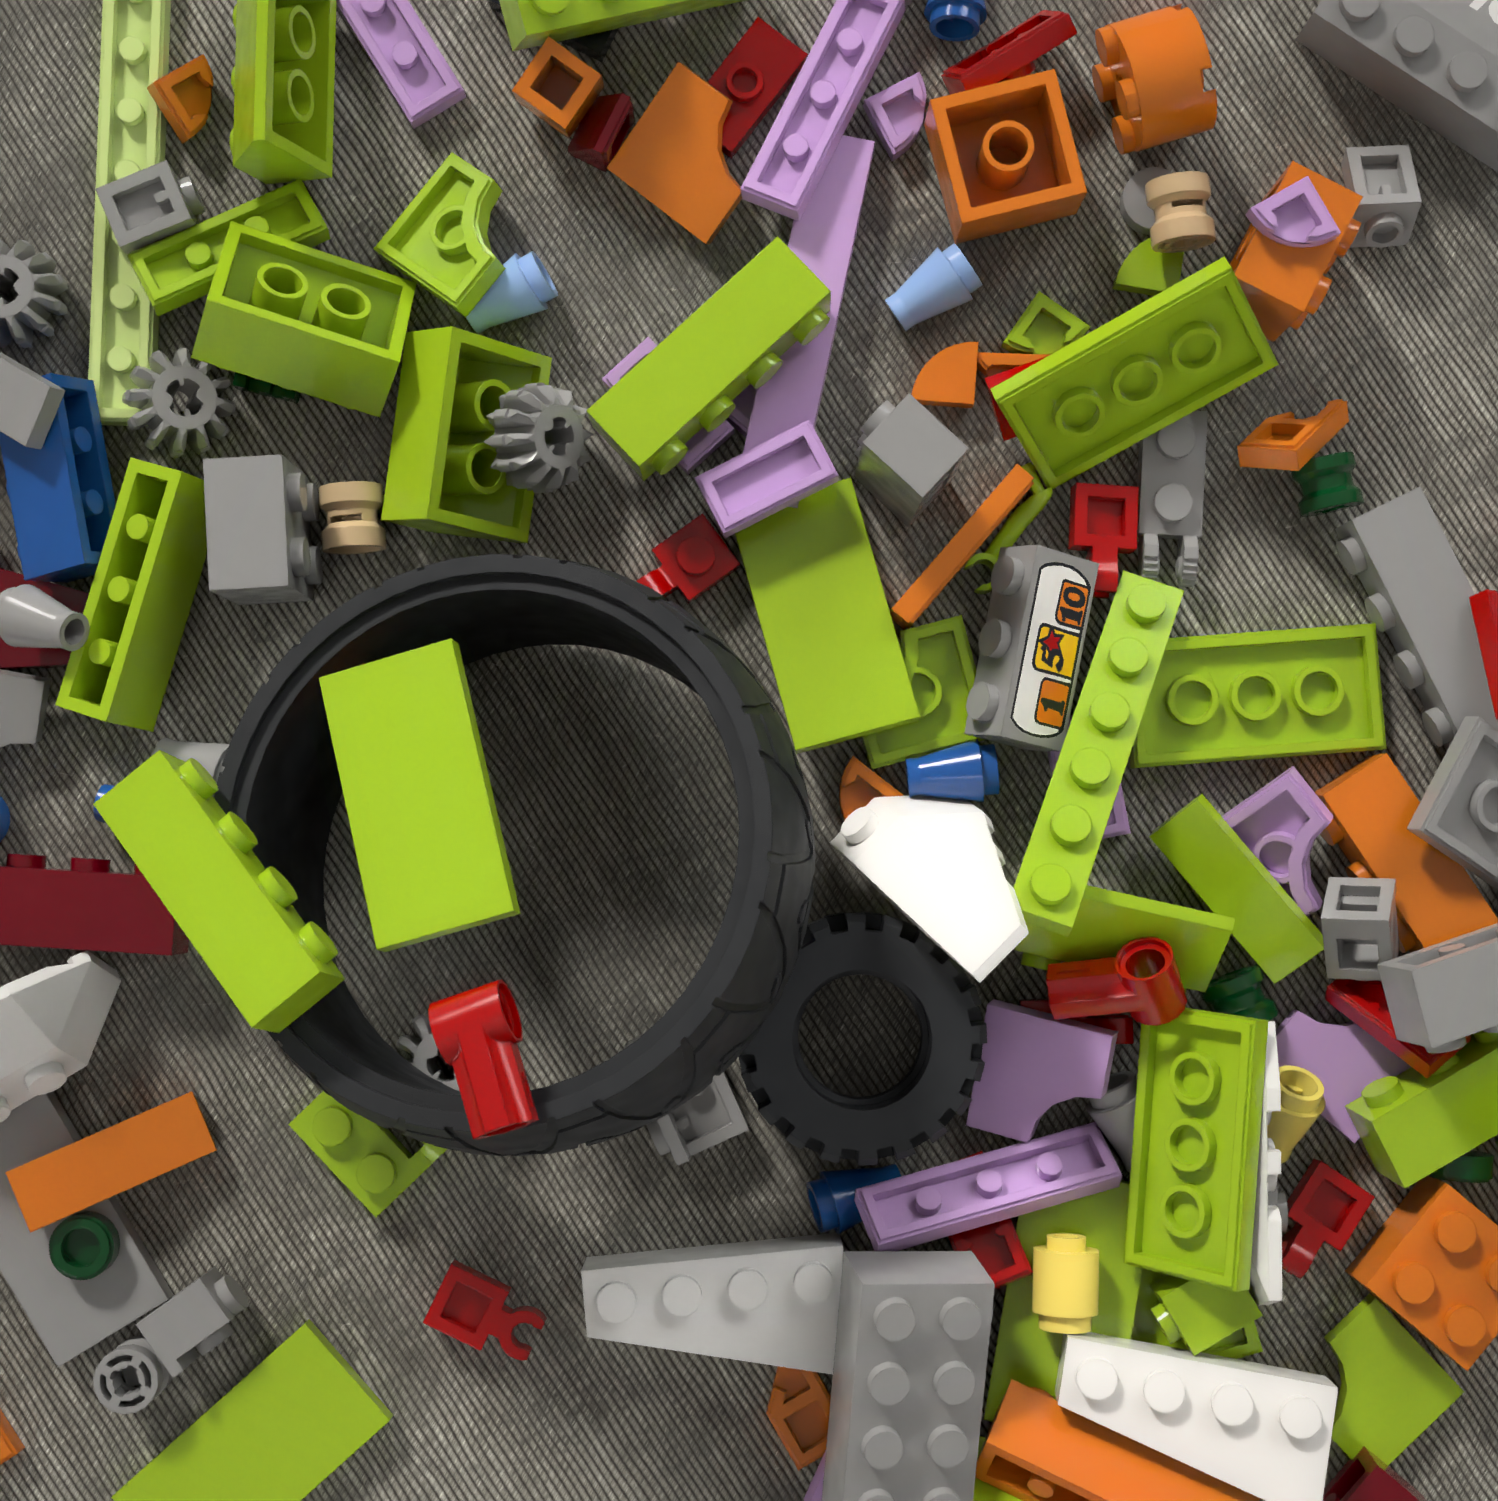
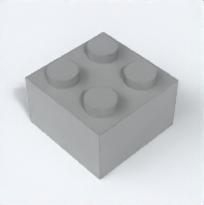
(260, 530)

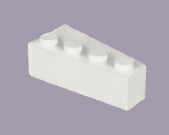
(728, 1300)
(1219, 1414)

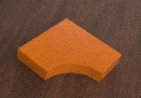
(678, 155)

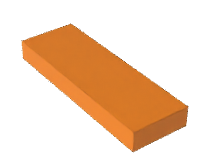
(961, 547)
(111, 1161)

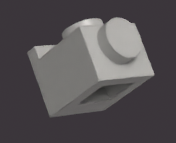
(1359, 926)
(193, 1319)

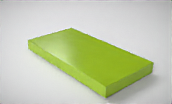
(1136, 374)
(826, 620)
(1276, 699)
(418, 796)
(1197, 1147)
(1034, 1354)
(269, 1432)

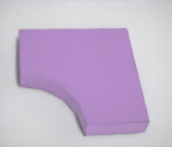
(1280, 830)
(1340, 1057)
(1036, 1065)

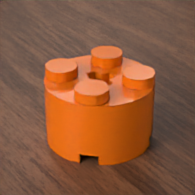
(1154, 78)

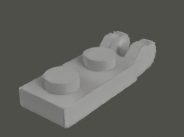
(1172, 495)

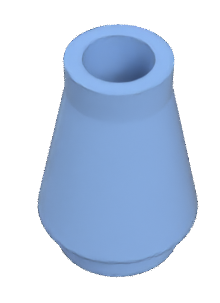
(935, 287)
(515, 294)

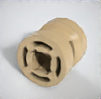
(1180, 212)
(352, 517)

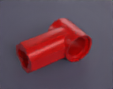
(1136, 981)
(479, 1038)

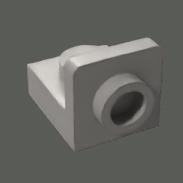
(1389, 193)
(150, 206)

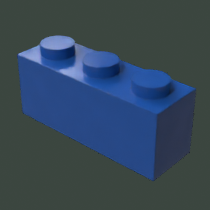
(63, 491)

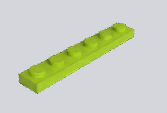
(1095, 753)

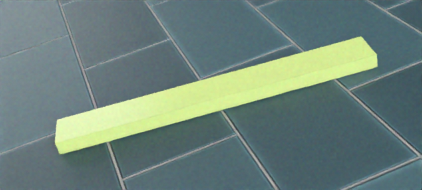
(128, 140)

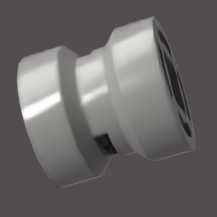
(140, 1368)

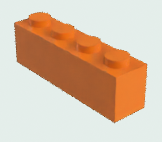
(1370, 825)
(1058, 1455)

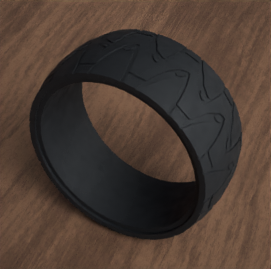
(288, 786)

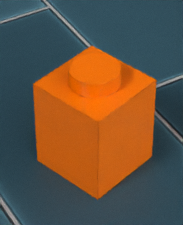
(558, 87)

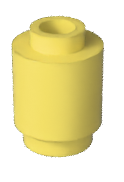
(1065, 1284)

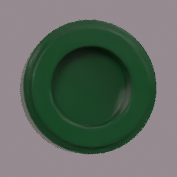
(1469, 1168)
(84, 1245)

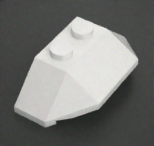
(51, 1026)

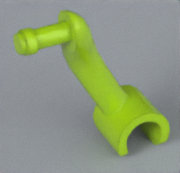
(1013, 526)

